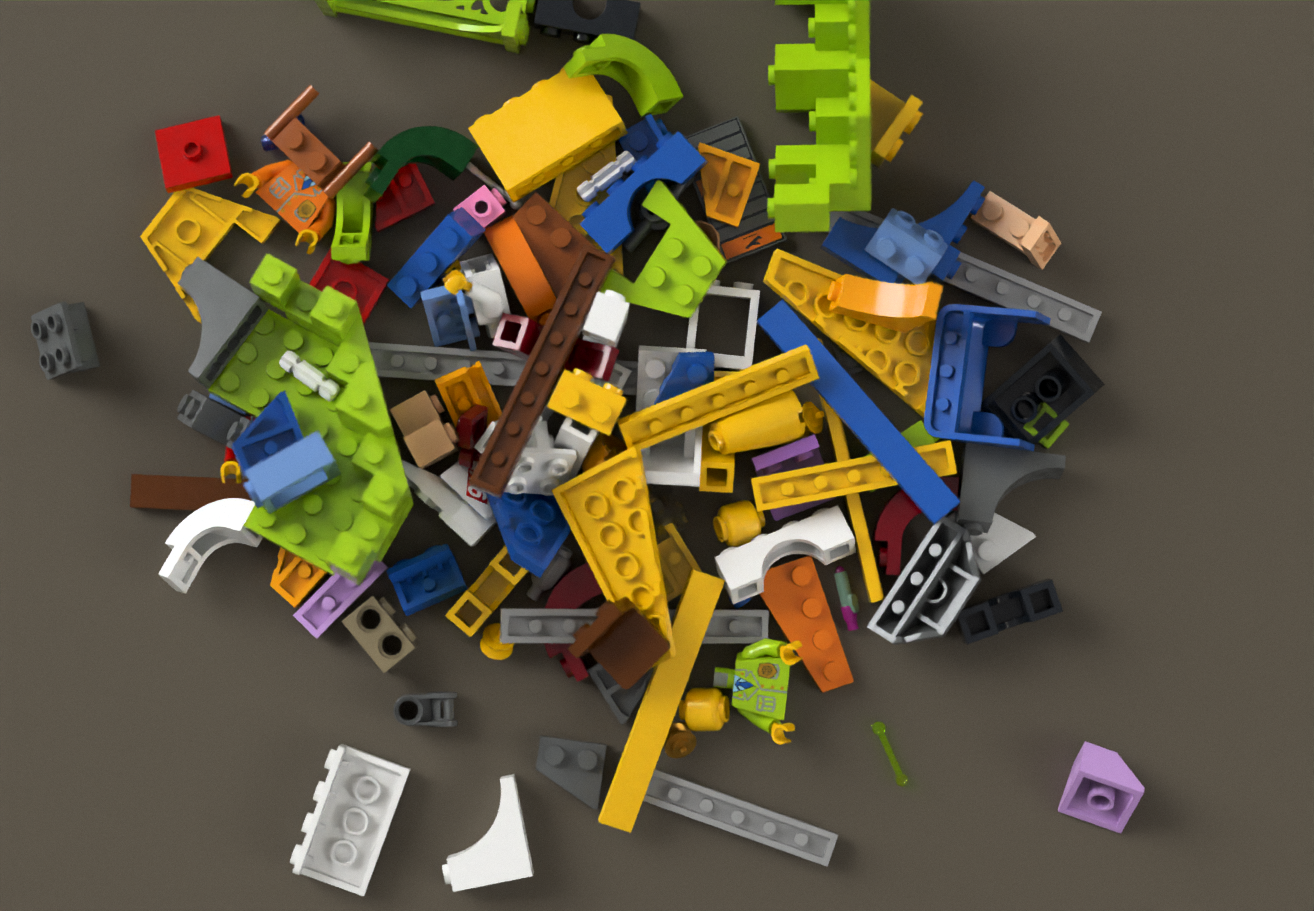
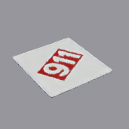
(458, 478)

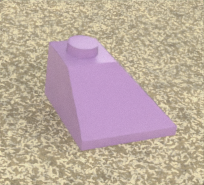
(1101, 789)

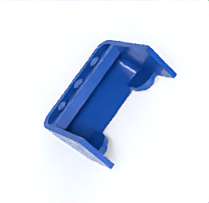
(959, 371)

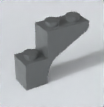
(211, 418)

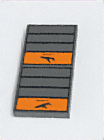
(755, 229)

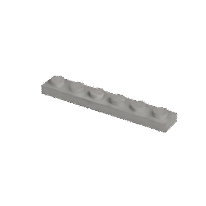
(741, 817)

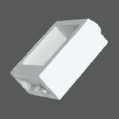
(742, 291)

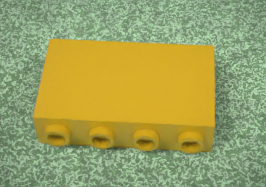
(547, 131)

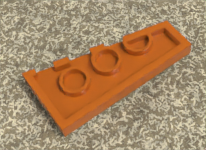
(802, 612)

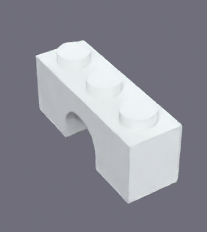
(606, 319)

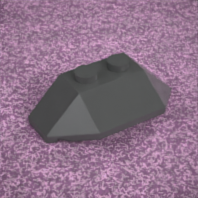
(930, 587)

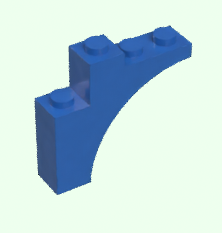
(849, 240)

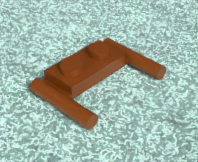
(310, 152)

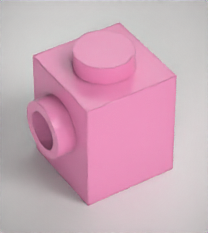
(485, 206)

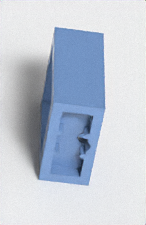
(291, 473)

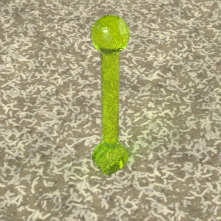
(879, 729)

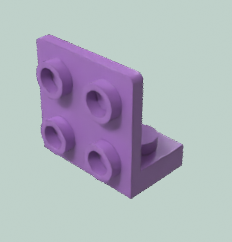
(790, 457)

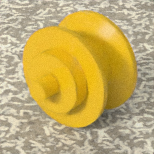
(812, 417)
(491, 645)

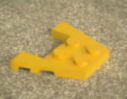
(193, 227)

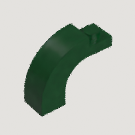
(425, 145)

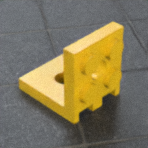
(888, 122)

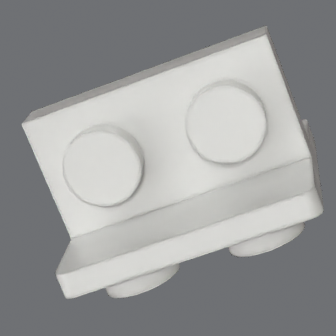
(541, 465)

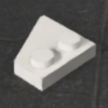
(999, 543)

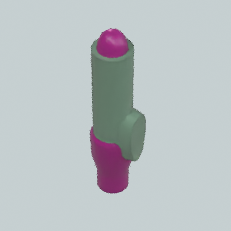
(848, 601)

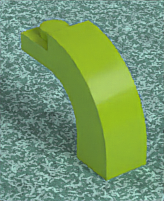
(632, 66)
(353, 220)

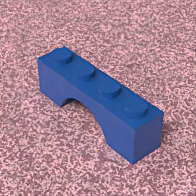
(611, 220)

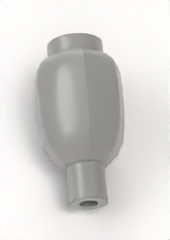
(553, 574)

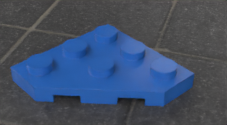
(530, 528)

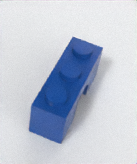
(438, 252)

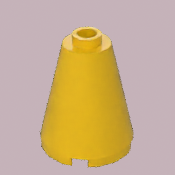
(759, 425)

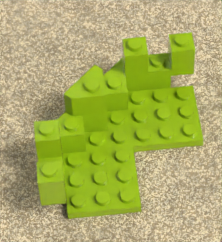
(834, 87)
(360, 511)

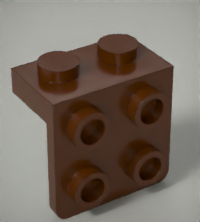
(621, 641)

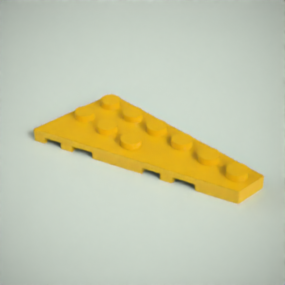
(891, 356)
(617, 535)

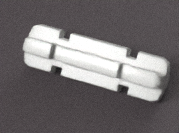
(606, 176)
(309, 375)

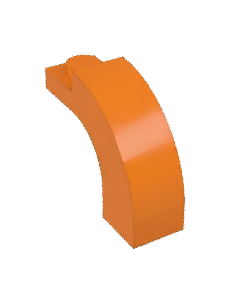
(521, 269)

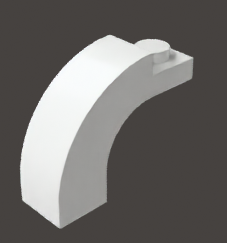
(201, 535)

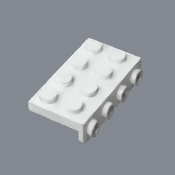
(349, 819)

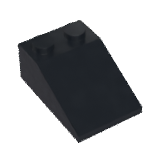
(1052, 377)

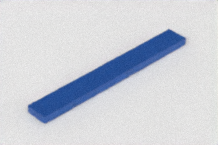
(862, 416)

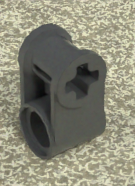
(429, 709)

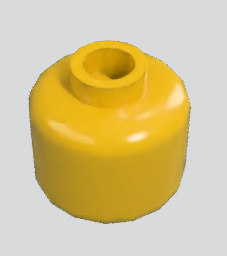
(738, 523)
(705, 709)

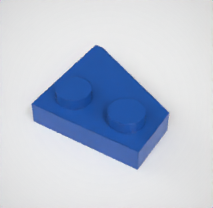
(688, 372)
(267, 434)

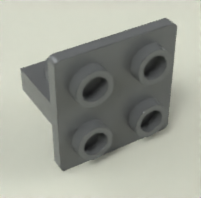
(64, 339)

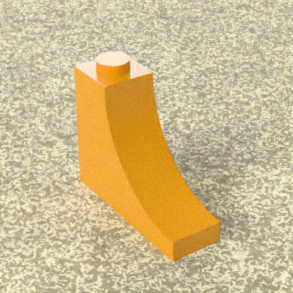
(884, 303)

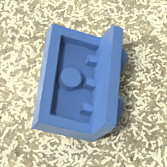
(907, 246)
(449, 317)

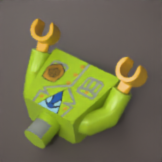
(762, 684)

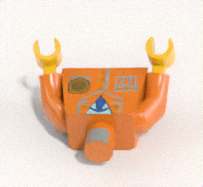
(294, 199)

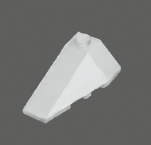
(448, 503)

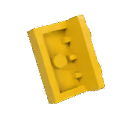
(587, 402)

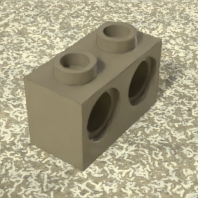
(373, 638)

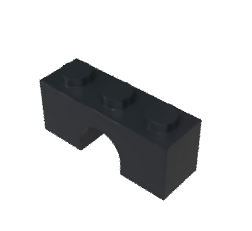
(559, 17)
(1008, 610)

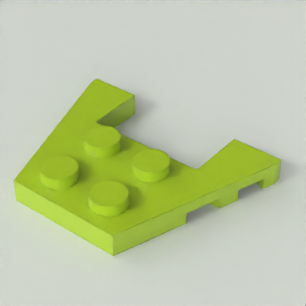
(680, 266)

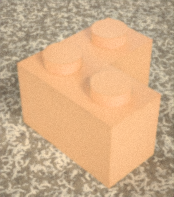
(425, 430)

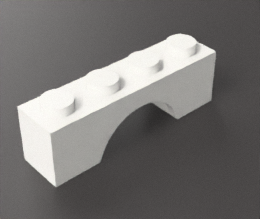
(821, 536)

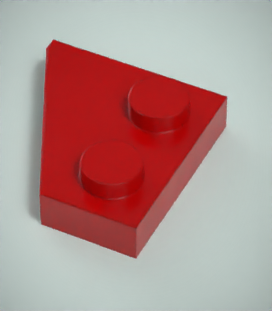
(403, 198)

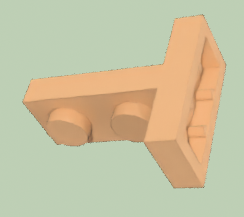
(1018, 229)

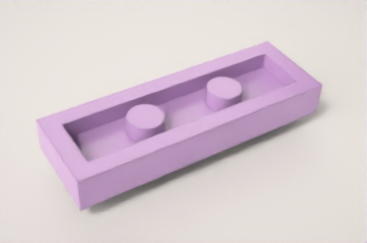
(334, 599)

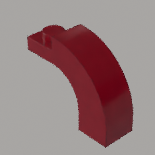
(519, 335)
(892, 522)
(569, 594)

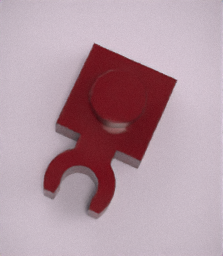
(471, 427)

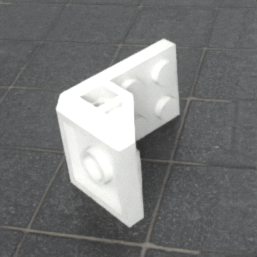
(677, 458)

